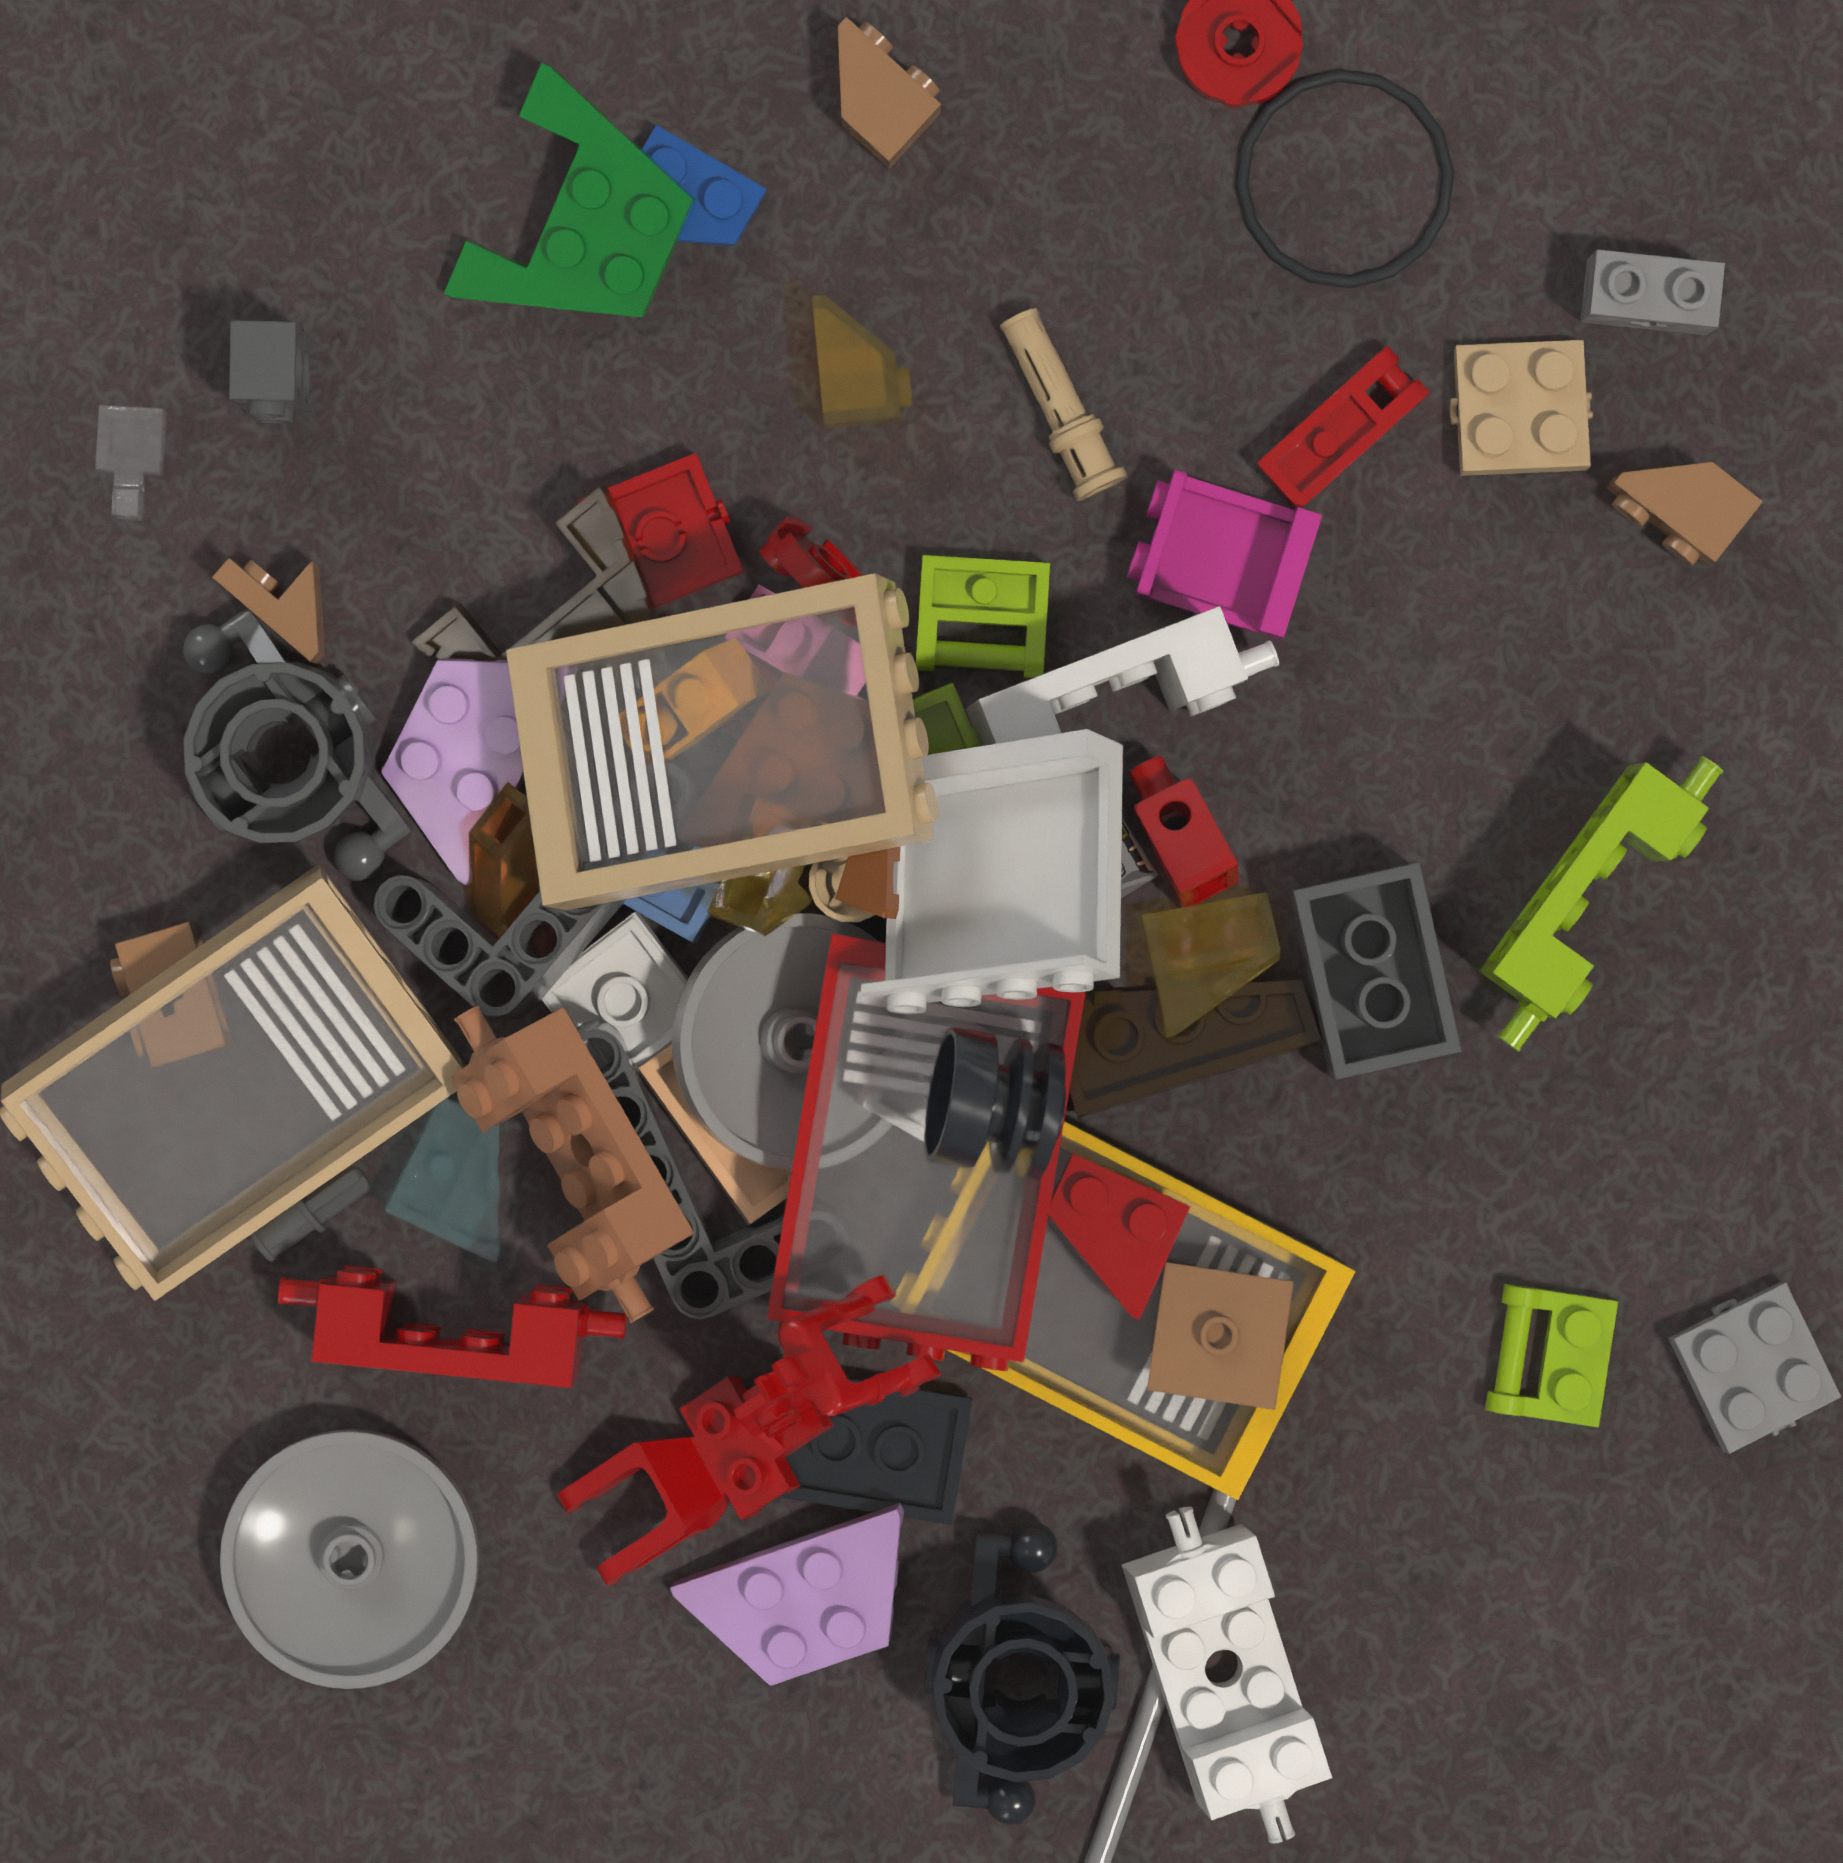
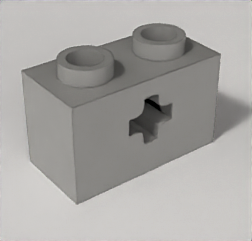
(1652, 292)

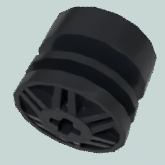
(1008, 1105)

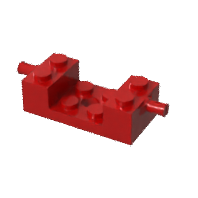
(357, 1326)

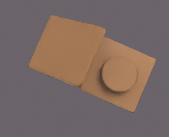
(293, 615)

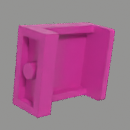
(1225, 553)

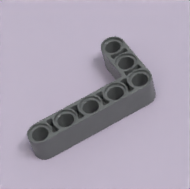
(486, 956)
(699, 1250)

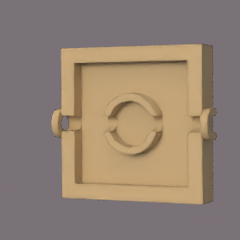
(1521, 407)

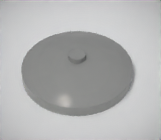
(750, 1034)
(349, 1559)

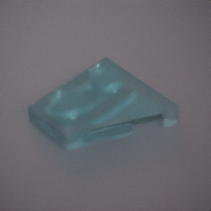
(452, 1181)

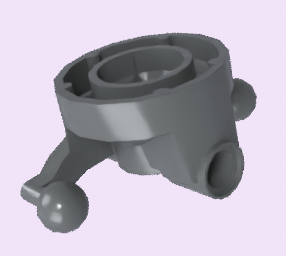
(269, 695)

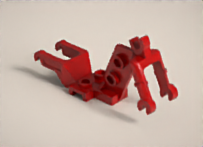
(748, 1433)

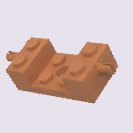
(588, 1141)

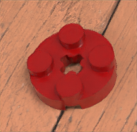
(1238, 79)
(805, 561)

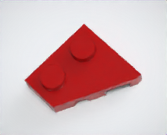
(1117, 1228)

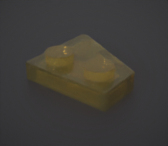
(1208, 954)

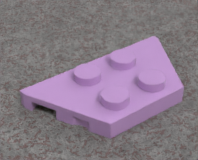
(457, 753)
(804, 1598)

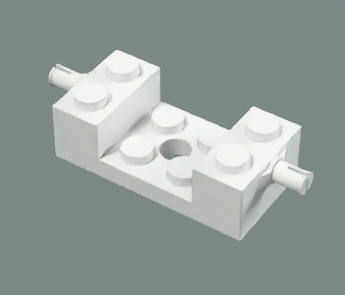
(1190, 658)
(1242, 1737)

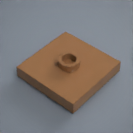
(1220, 1335)

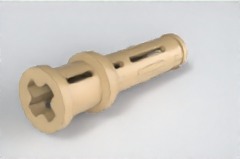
(1074, 432)

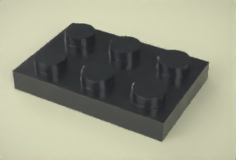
(889, 1455)

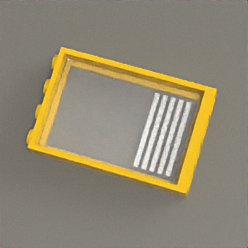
(1097, 1357)

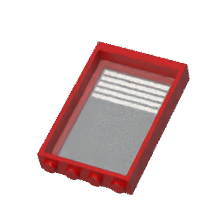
(869, 1203)

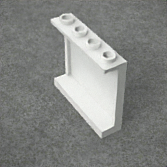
(1016, 878)

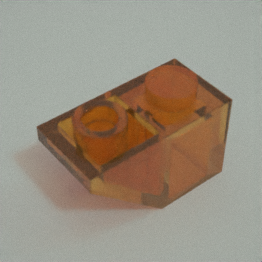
(502, 861)

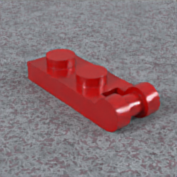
(1340, 430)

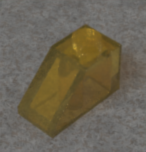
(856, 371)

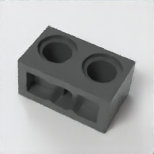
(269, 369)

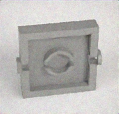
(1754, 1367)

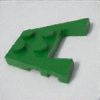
(606, 230)

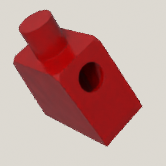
(1192, 858)

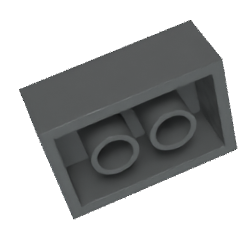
(1374, 971)

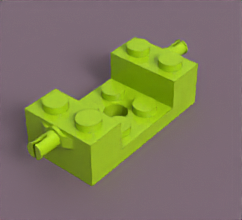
(1647, 815)

